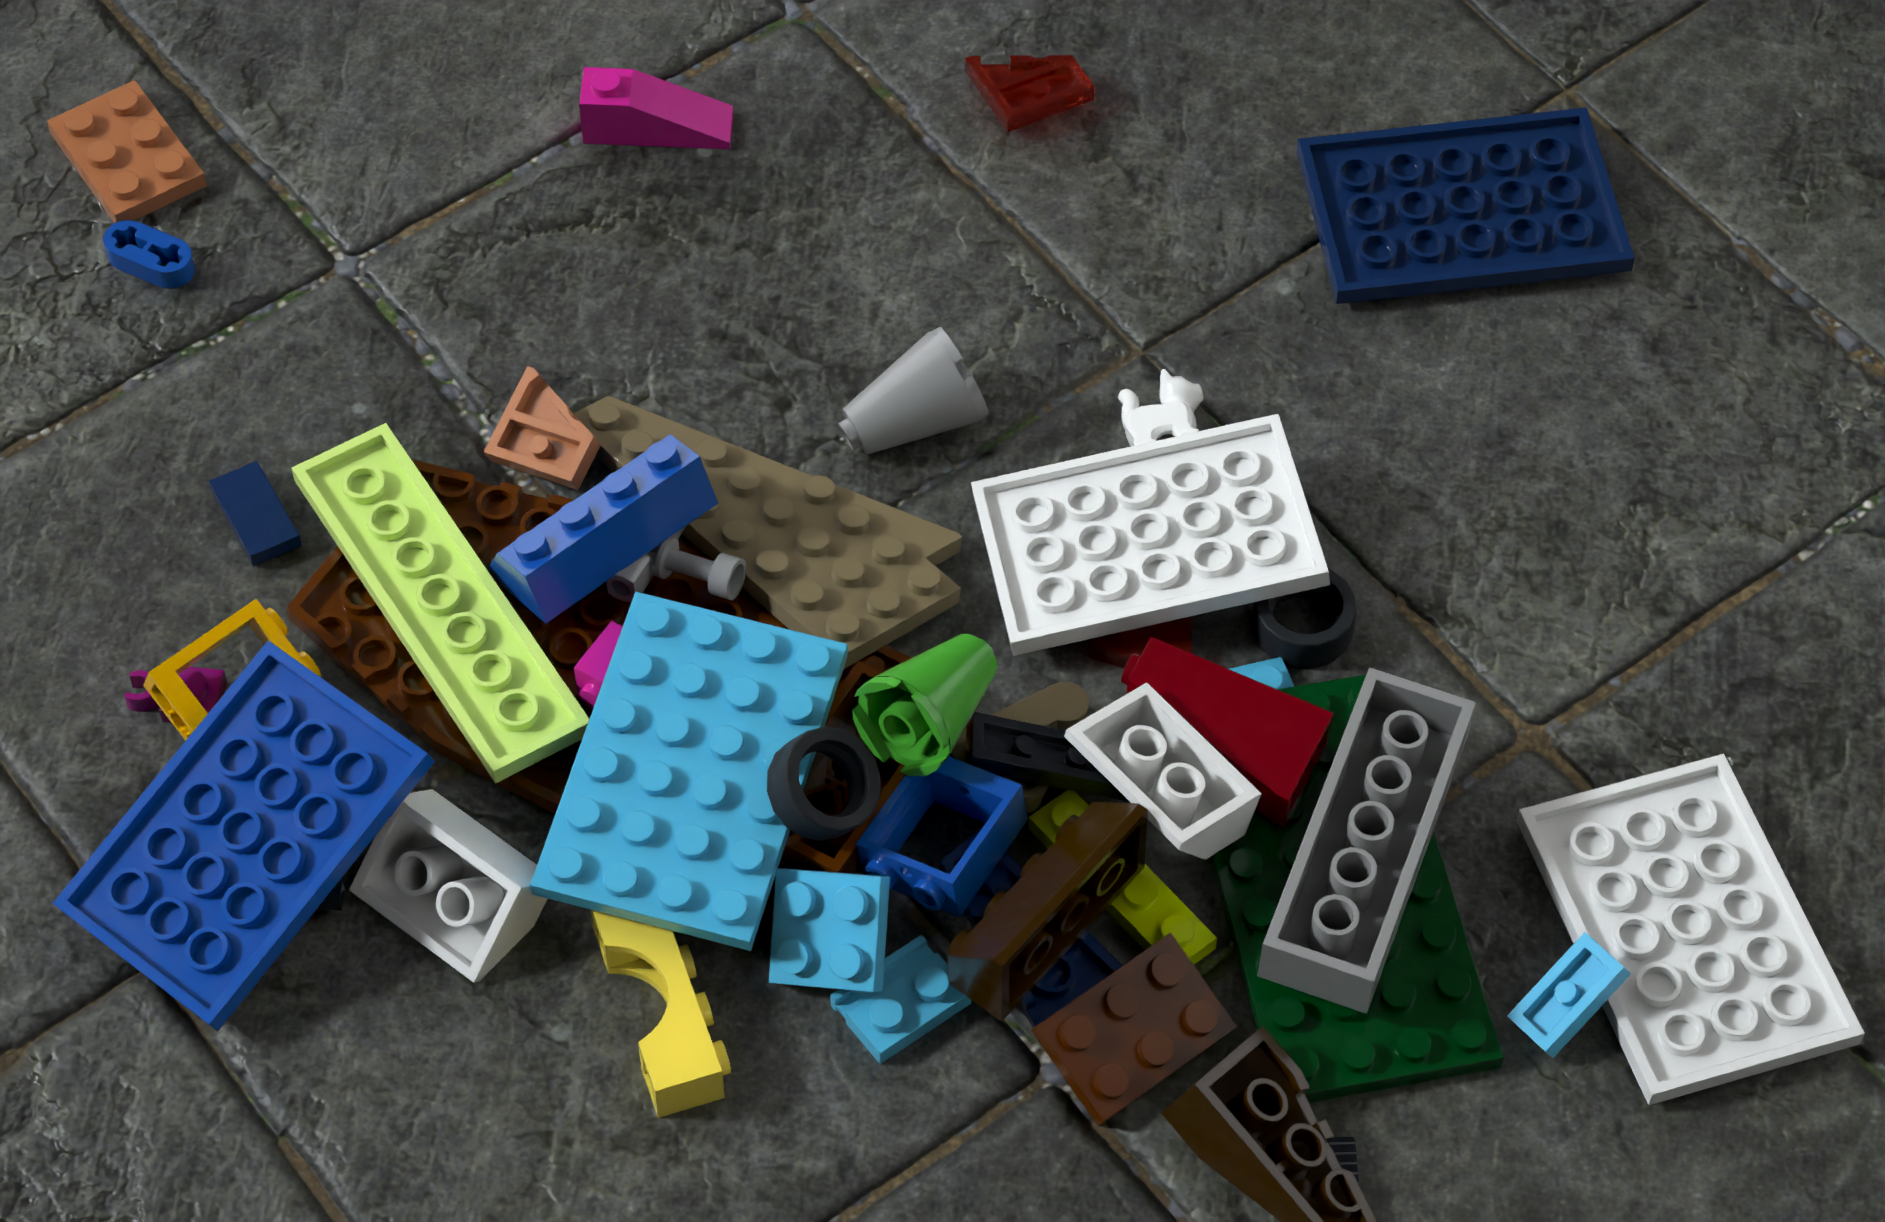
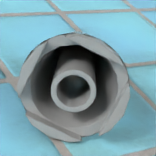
(914, 398)

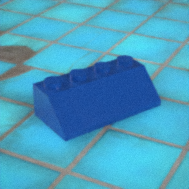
(605, 529)

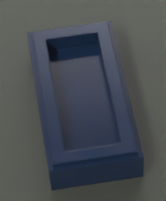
(255, 513)

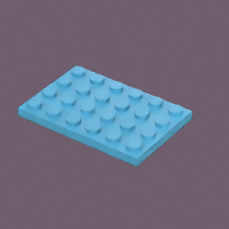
(671, 775)

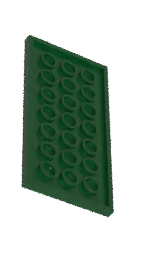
(1429, 1000)

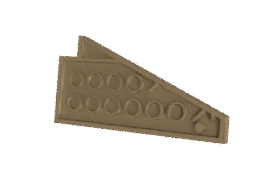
(810, 548)

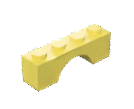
(678, 1055)

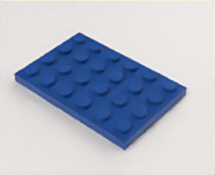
(243, 834)

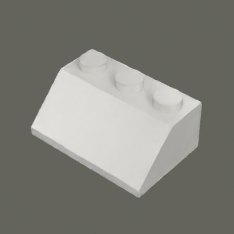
(1169, 770)
(449, 884)

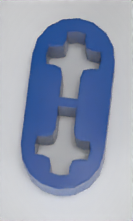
(146, 258)

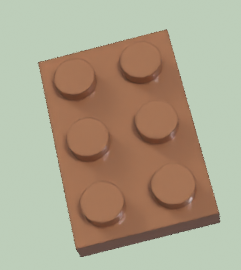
(126, 153)

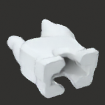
(1164, 420)

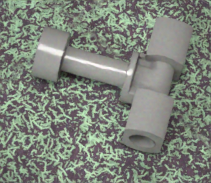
(723, 575)

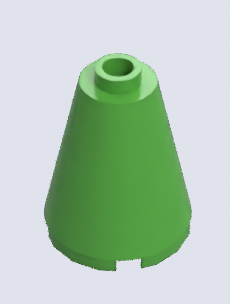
(925, 703)

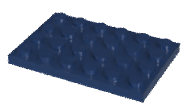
(1463, 205)

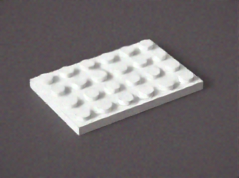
(1148, 534)
(1701, 917)

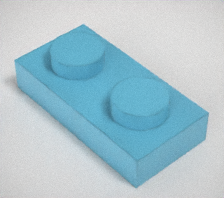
(1569, 995)

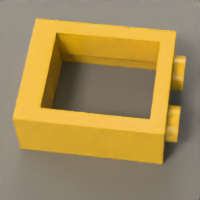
(174, 695)

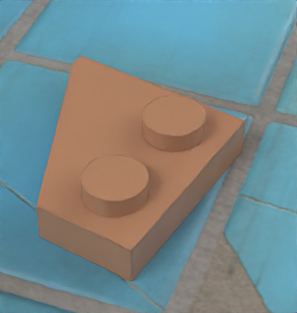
(542, 435)

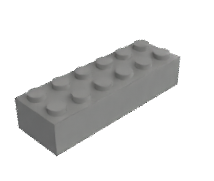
(1366, 840)

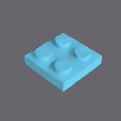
(829, 930)

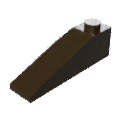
(1264, 1138)

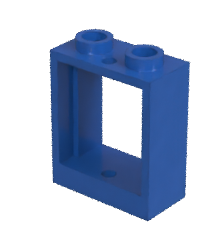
(962, 789)

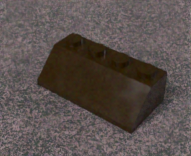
(1049, 906)

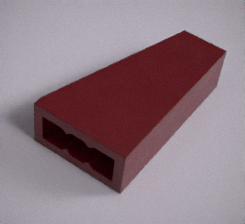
(1253, 726)

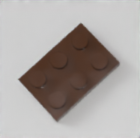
(1133, 1028)

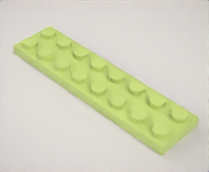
(442, 602)

